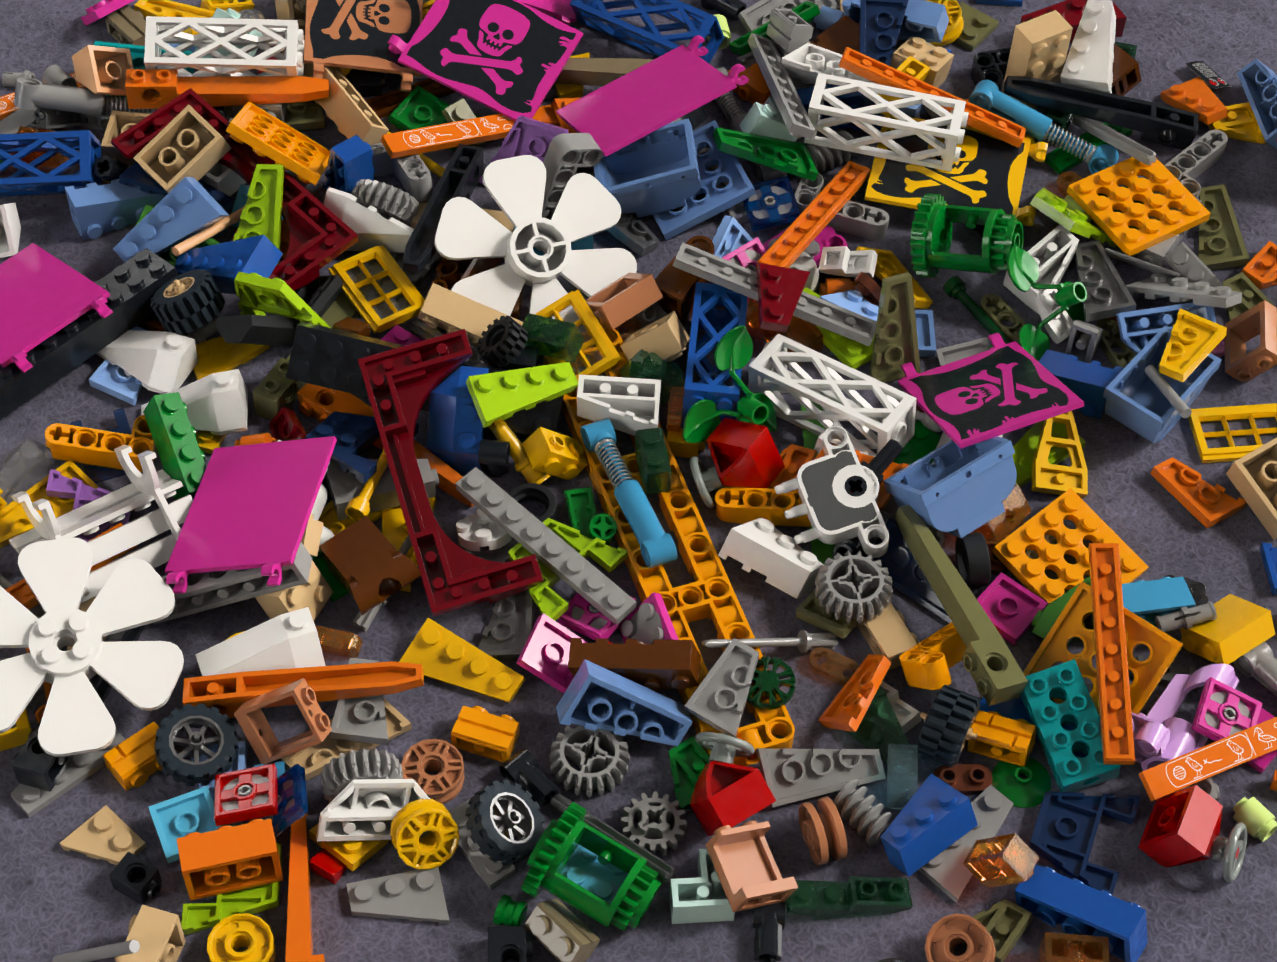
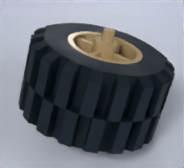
(187, 302)
(948, 725)

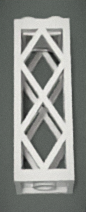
(211, 38)
(905, 126)
(770, 376)

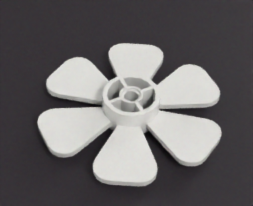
(519, 191)
(139, 670)

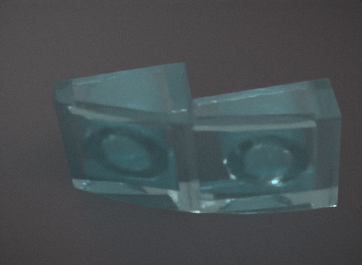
(901, 774)

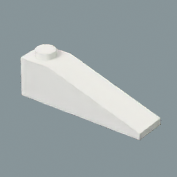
(811, 59)
(367, 223)
(154, 358)
(216, 403)
(272, 645)

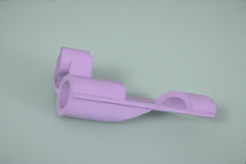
(1161, 734)

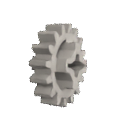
(654, 811)

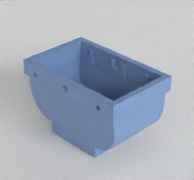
(653, 171)
(1137, 400)
(959, 487)

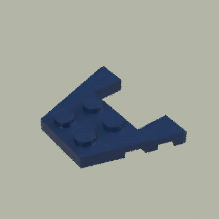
(353, 437)
(1068, 829)

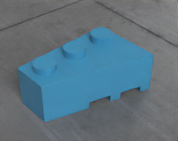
(1155, 597)

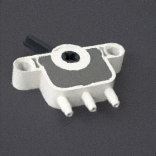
(827, 495)

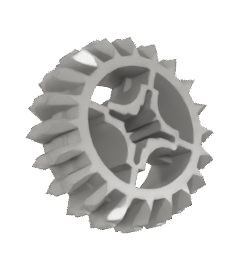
(387, 199)
(847, 592)
(358, 766)
(607, 768)

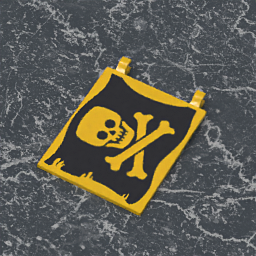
(984, 177)

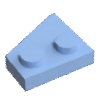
(729, 237)
(853, 301)

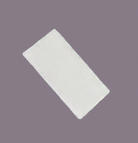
(1142, 264)

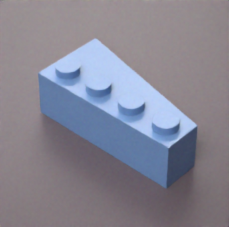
(1261, 91)
(107, 207)
(174, 219)
(619, 705)

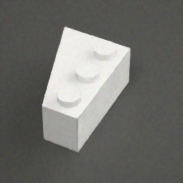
(626, 402)
(773, 555)

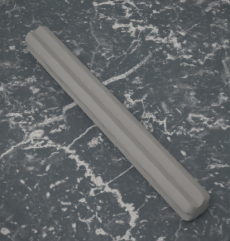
(1115, 139)

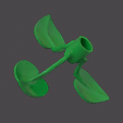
(1069, 296)
(702, 418)

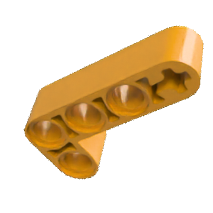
(68, 440)
(738, 504)
(929, 661)

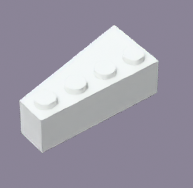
(1092, 50)

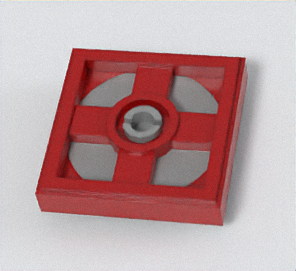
(246, 794)

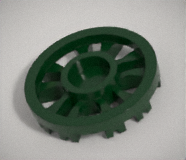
(769, 683)

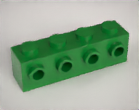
(176, 442)

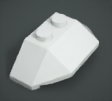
(367, 809)

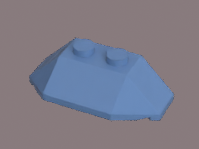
(1142, 325)

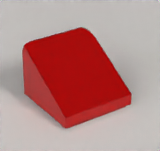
(327, 866)

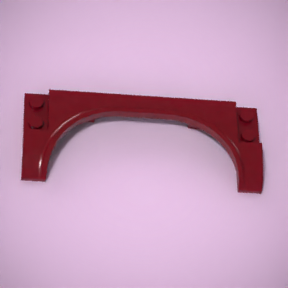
(314, 230)
(397, 389)

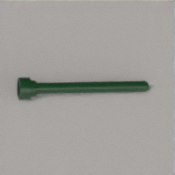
(956, 288)

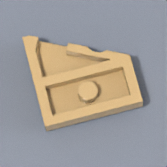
(104, 838)

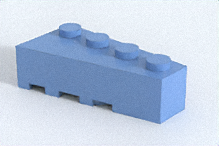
(920, 19)

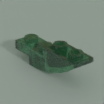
(851, 898)

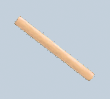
(207, 233)

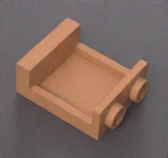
(748, 867)

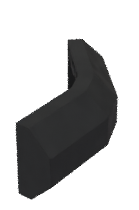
(278, 329)

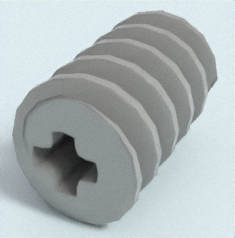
(826, 156)
(862, 813)

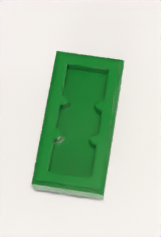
(580, 508)

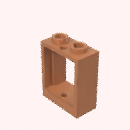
(624, 299)
(1257, 320)
(262, 736)

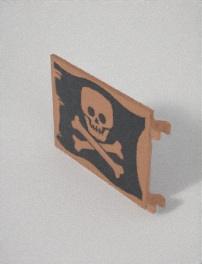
(357, 34)

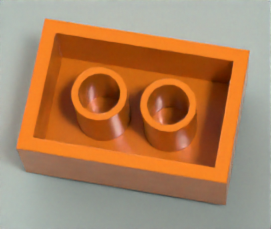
(229, 859)

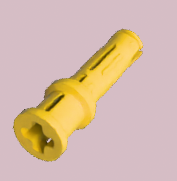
(517, 452)

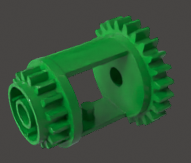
(933, 235)
(556, 850)

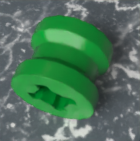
(604, 524)
(510, 912)

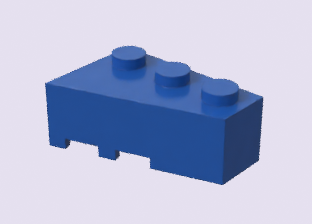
(349, 163)
(1082, 378)
(927, 825)

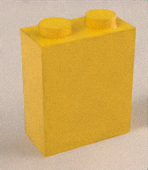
(1235, 632)

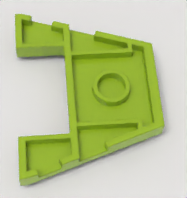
(1071, 220)
(272, 296)
(544, 597)
(250, 900)

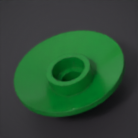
(1022, 792)

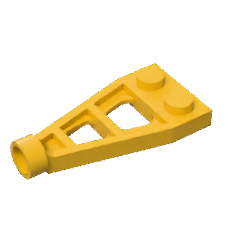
(1059, 478)

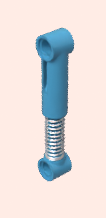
(1041, 126)
(654, 543)

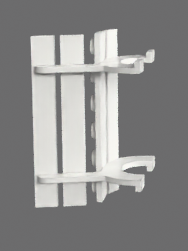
(111, 508)

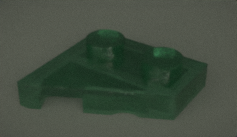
(880, 726)

